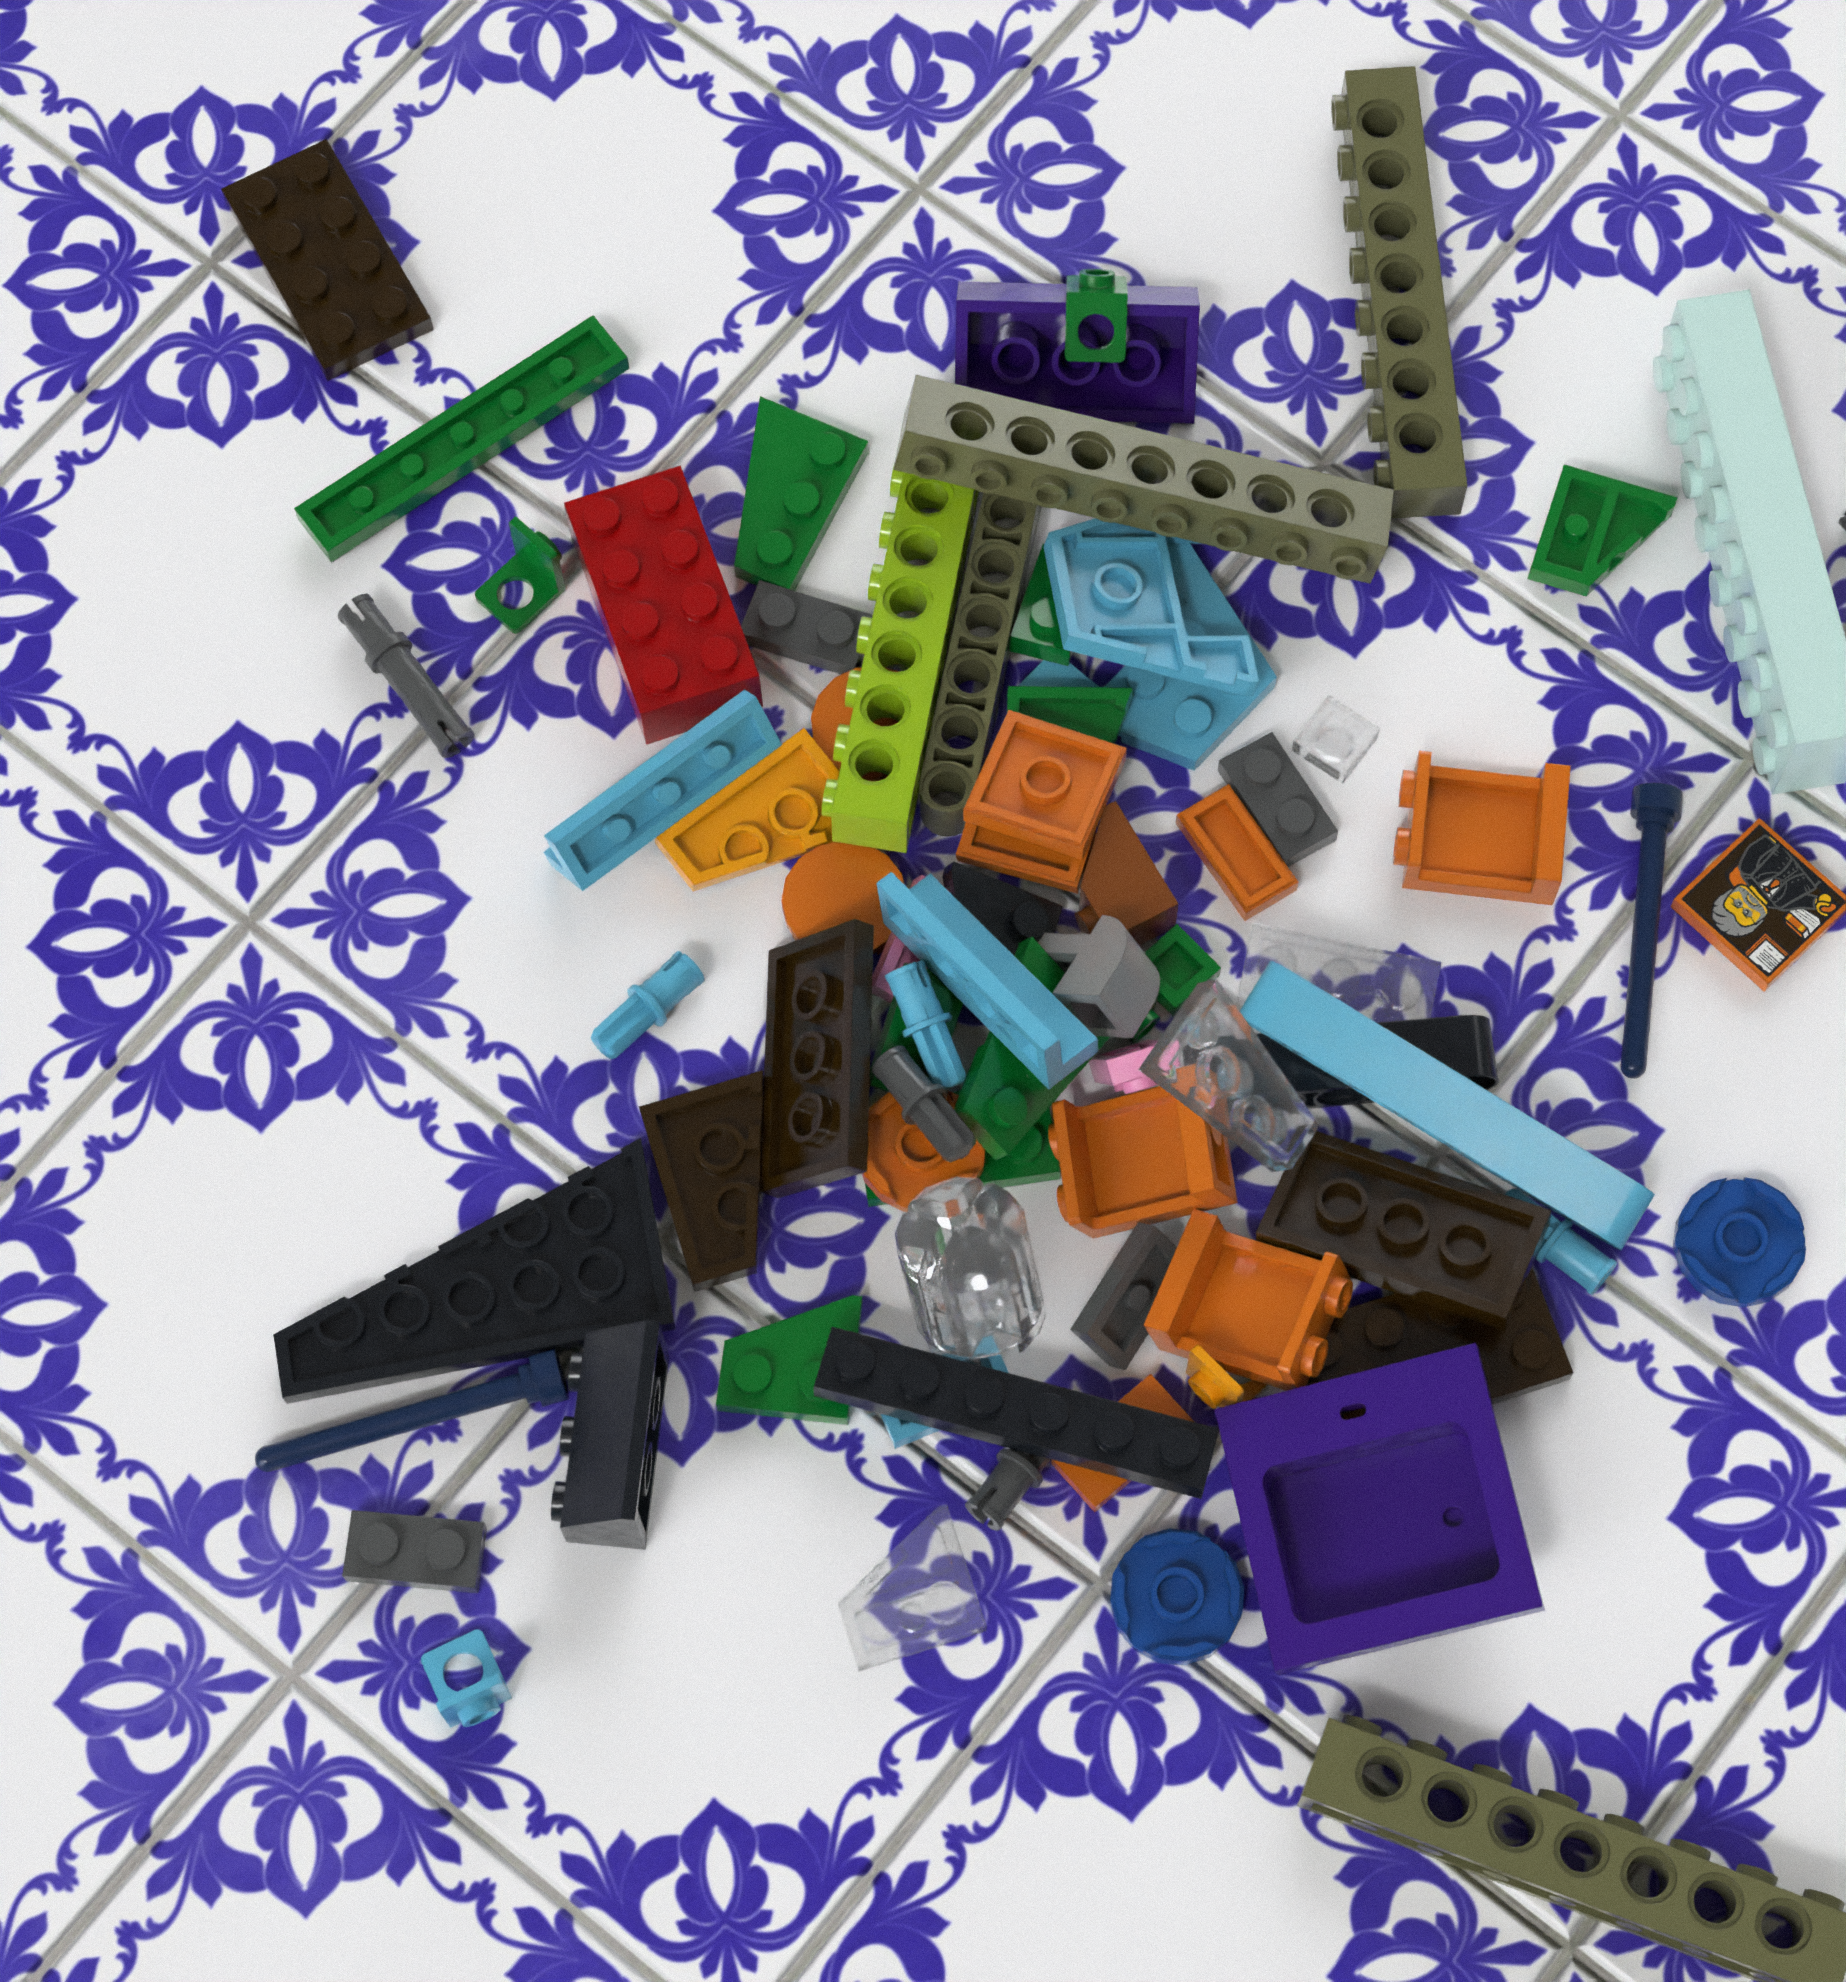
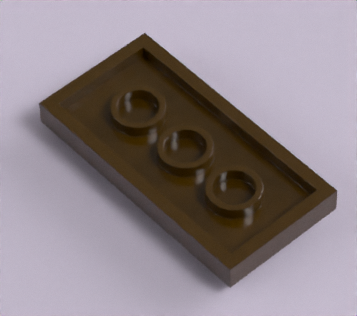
(327, 259)
(817, 1060)
(1407, 1228)
(1401, 1329)

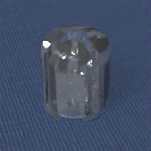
(970, 1270)

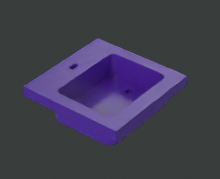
(1378, 1519)

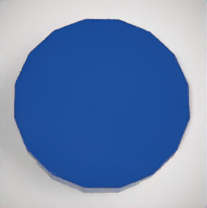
(1739, 1241)
(1176, 1597)

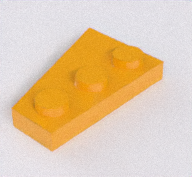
(755, 819)

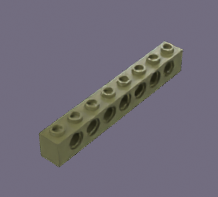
(1389, 105)
(1144, 479)
(1603, 1894)

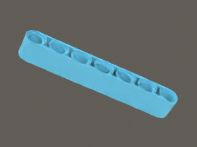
(1446, 1105)

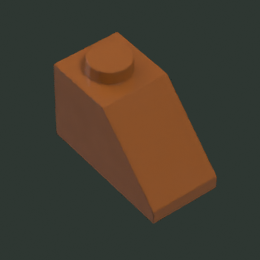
(1124, 882)

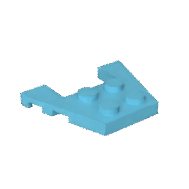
(1123, 606)
(1169, 714)

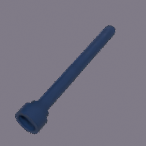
(1655, 811)
(536, 1381)

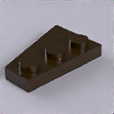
(710, 1174)

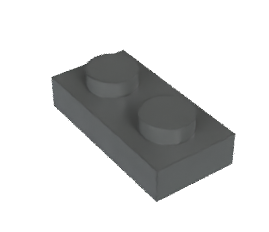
(803, 628)
(1278, 799)
(1121, 1302)
(414, 1551)

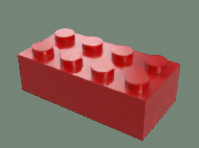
(662, 602)

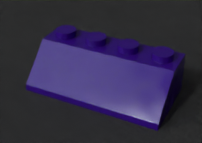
(1015, 347)

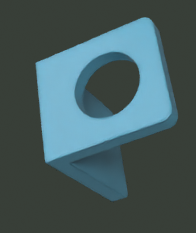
(474, 1702)

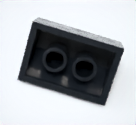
(612, 1436)

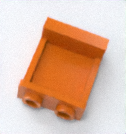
(1483, 831)
(1137, 1162)
(1248, 1304)

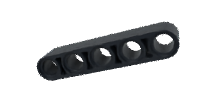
(1456, 1041)

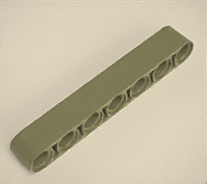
(977, 658)

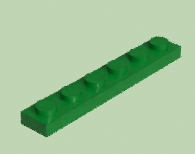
(461, 438)

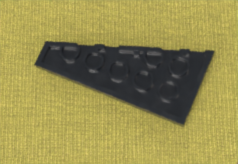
(496, 1292)

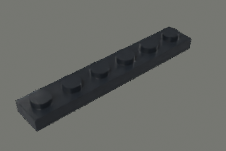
(1016, 1412)

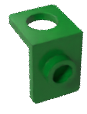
(1096, 293)
(534, 563)

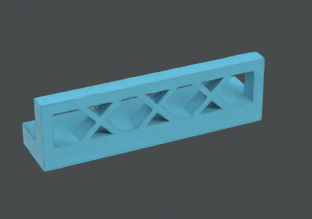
(661, 791)
(986, 977)

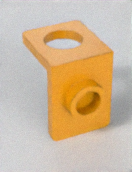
(1214, 1384)

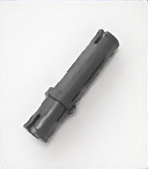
(391, 655)

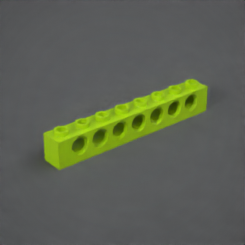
(884, 810)

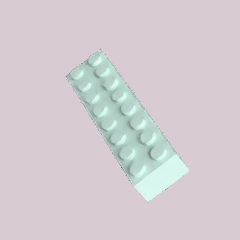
(1757, 538)

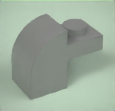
(1106, 978)

